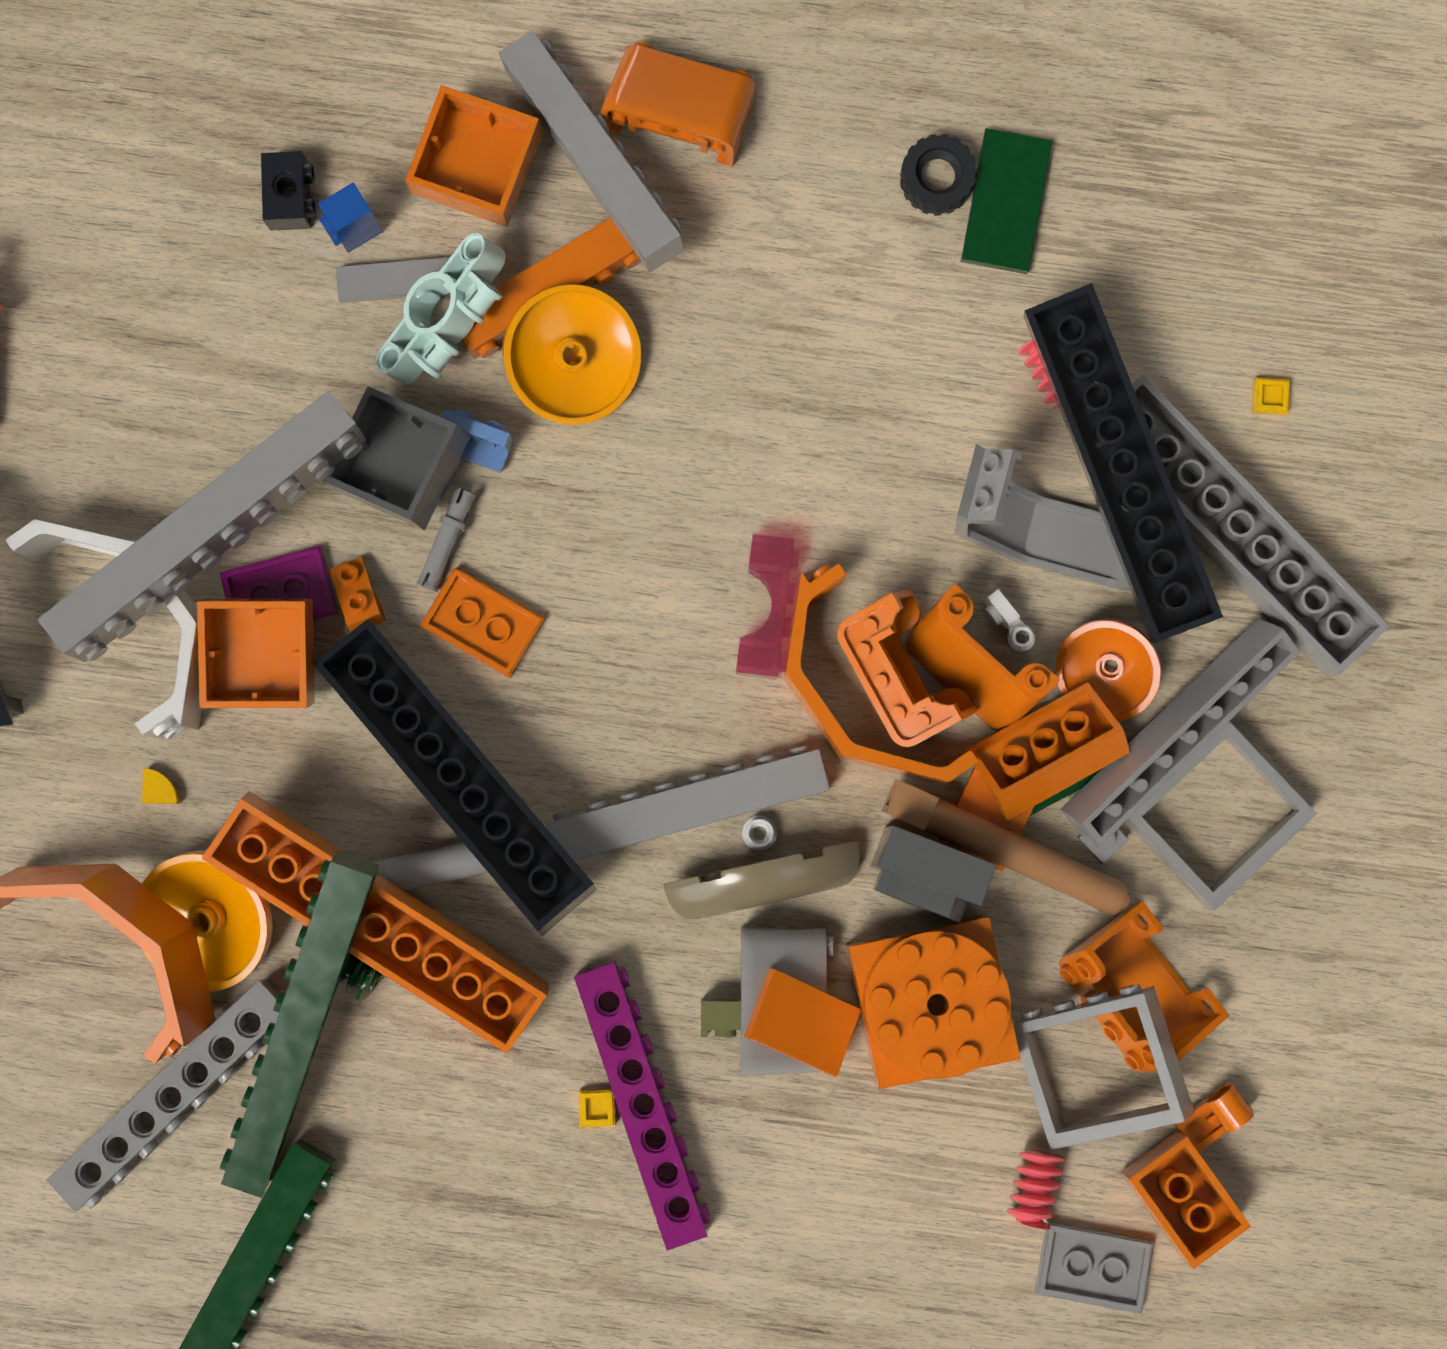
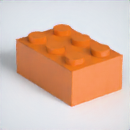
(1185, 1199)

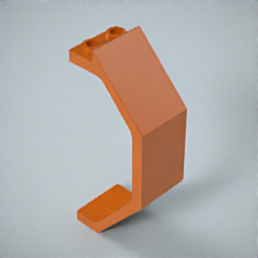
(822, 583)
(148, 923)

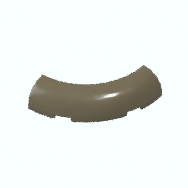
(764, 882)

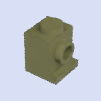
(721, 1016)

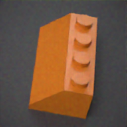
(1057, 742)

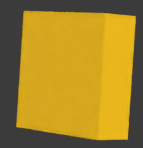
(1270, 396)
(596, 1108)

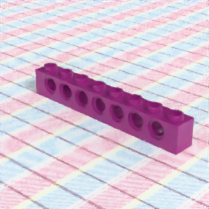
(674, 1227)

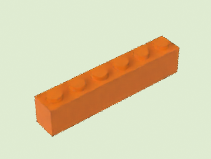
(584, 261)

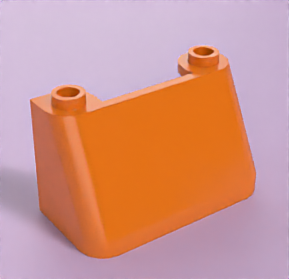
(680, 100)
(963, 663)

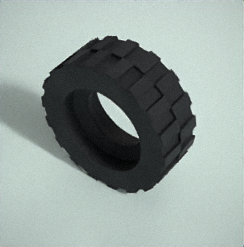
(938, 148)

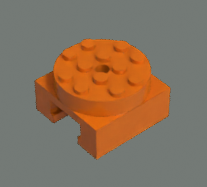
(893, 989)

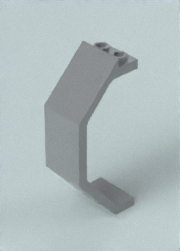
(1033, 527)

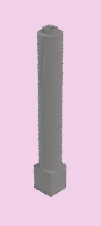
(430, 867)

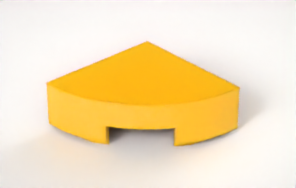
(158, 788)

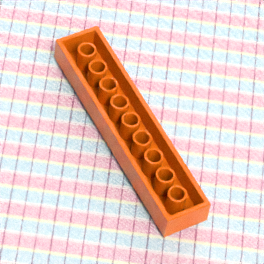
(395, 932)

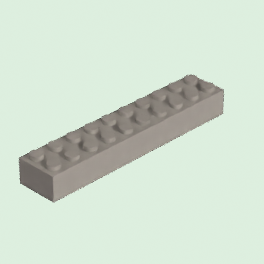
(203, 530)
(1258, 545)

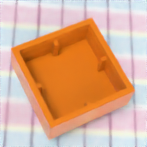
(474, 155)
(255, 653)

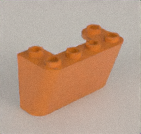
(1126, 956)

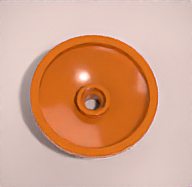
(1123, 689)

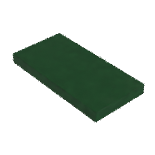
(1006, 201)

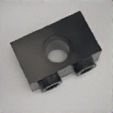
(277, 173)

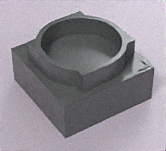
(403, 461)
(929, 874)

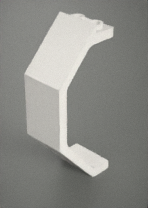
(183, 706)

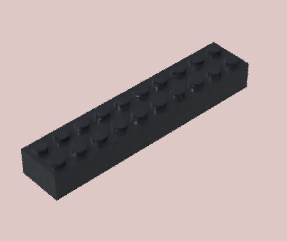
(1122, 464)
(455, 777)

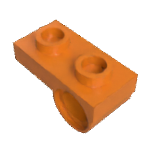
(356, 594)
(1216, 1115)

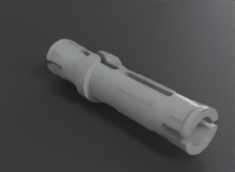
(446, 539)

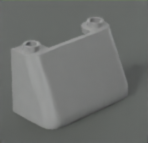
(793, 952)

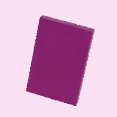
(285, 577)

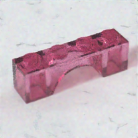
(771, 564)

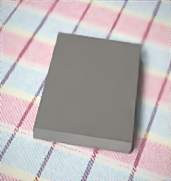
(1094, 1267)

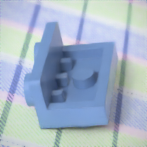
(488, 443)

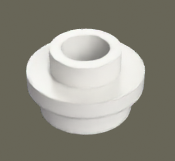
(767, 824)

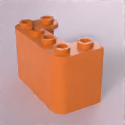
(889, 675)

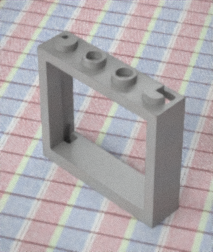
(1254, 858)
(1059, 1135)

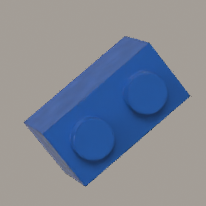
(348, 218)

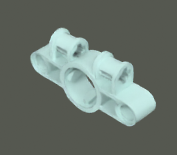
(468, 279)

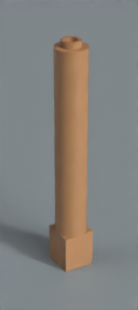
(1006, 848)

